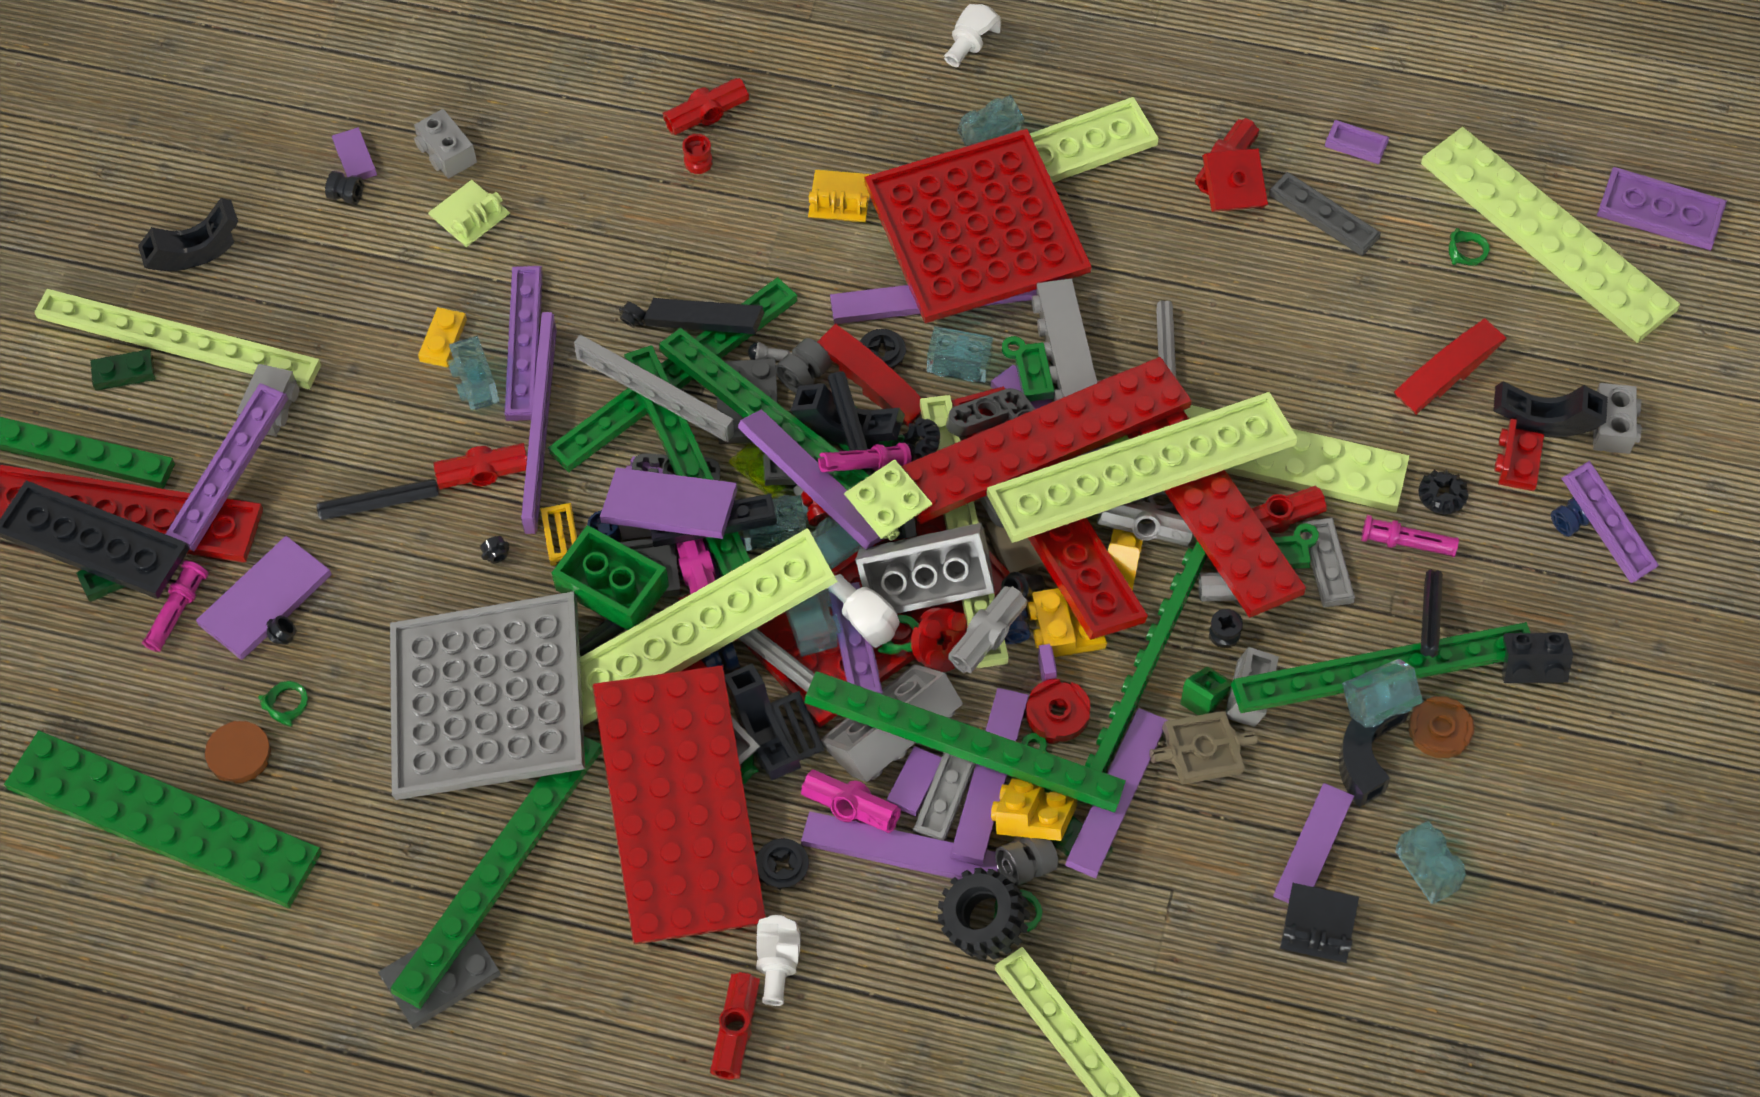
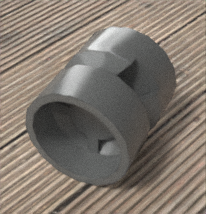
(805, 364)
(1026, 859)

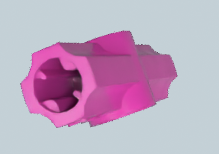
(695, 564)
(851, 801)

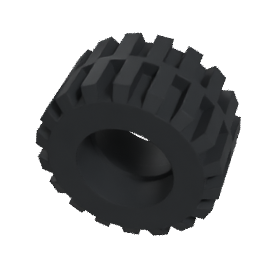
(1001, 931)

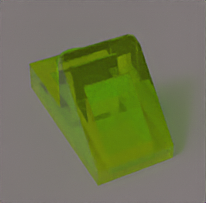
(750, 464)

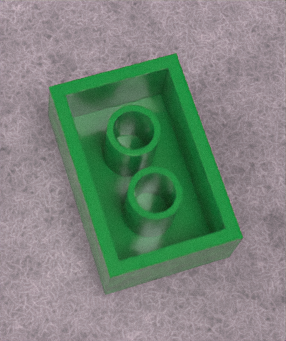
(610, 578)

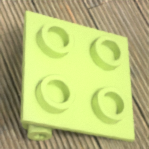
(469, 212)
(888, 500)

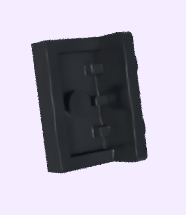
(1537, 658)

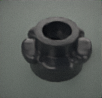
(632, 314)
(494, 549)
(280, 630)

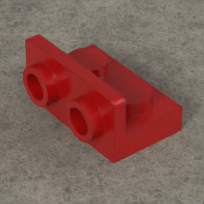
(1520, 458)

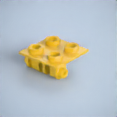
(838, 196)

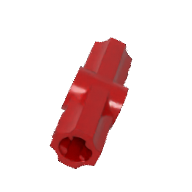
(705, 106)
(1238, 138)
(480, 466)
(1293, 506)
(730, 1044)

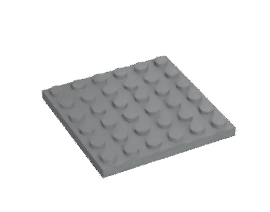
(486, 696)

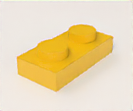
(443, 330)

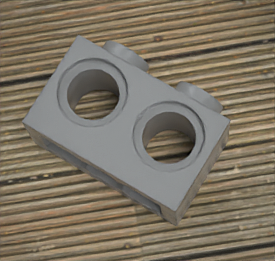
(1619, 418)
(1250, 663)

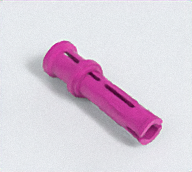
(871, 458)
(1393, 534)
(181, 594)

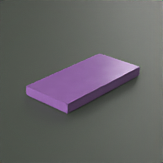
(1662, 208)
(669, 503)
(267, 590)

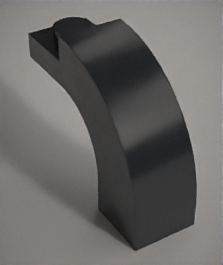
(193, 246)
(817, 410)
(1555, 416)
(757, 718)
(1357, 765)

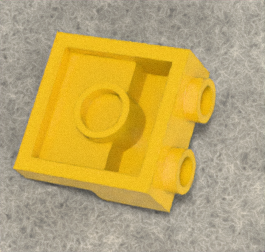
(1059, 625)
(1031, 811)

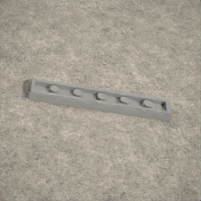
(654, 388)

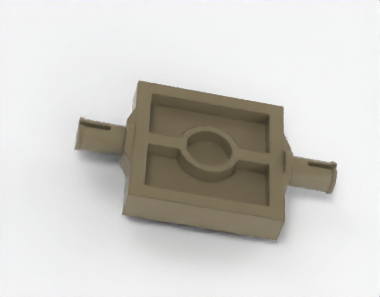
(1203, 747)

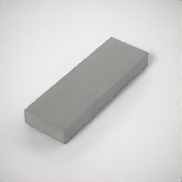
(1329, 565)
(944, 797)

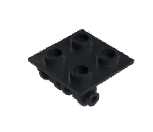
(1319, 922)

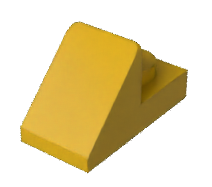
(1125, 552)

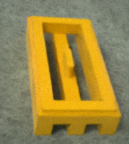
(556, 557)

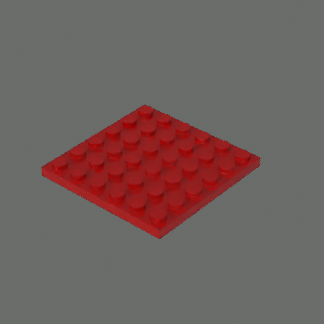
(976, 225)

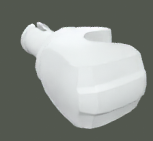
(969, 27)
(866, 611)
(777, 955)

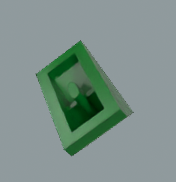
(1204, 691)

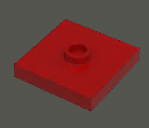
(1235, 180)

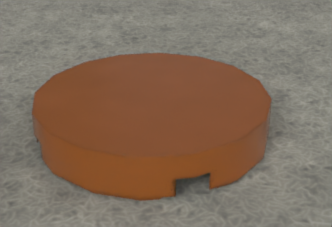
(1441, 727)
(238, 751)

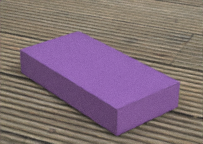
(1357, 142)
(354, 154)
(914, 781)

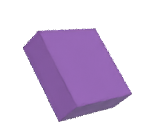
(1046, 662)

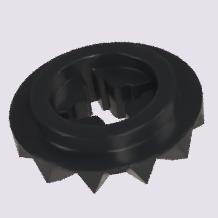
(893, 344)
(926, 429)
(1448, 502)
(780, 850)

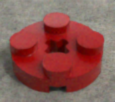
(925, 637)
(1055, 727)

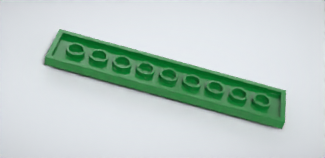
(164, 819)

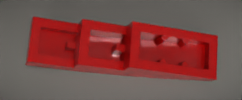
(1450, 365)
(871, 373)

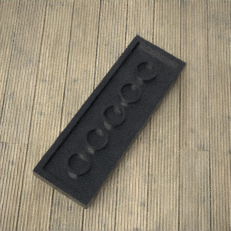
(92, 539)

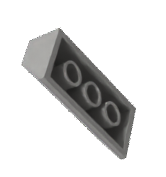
(929, 568)
(867, 750)

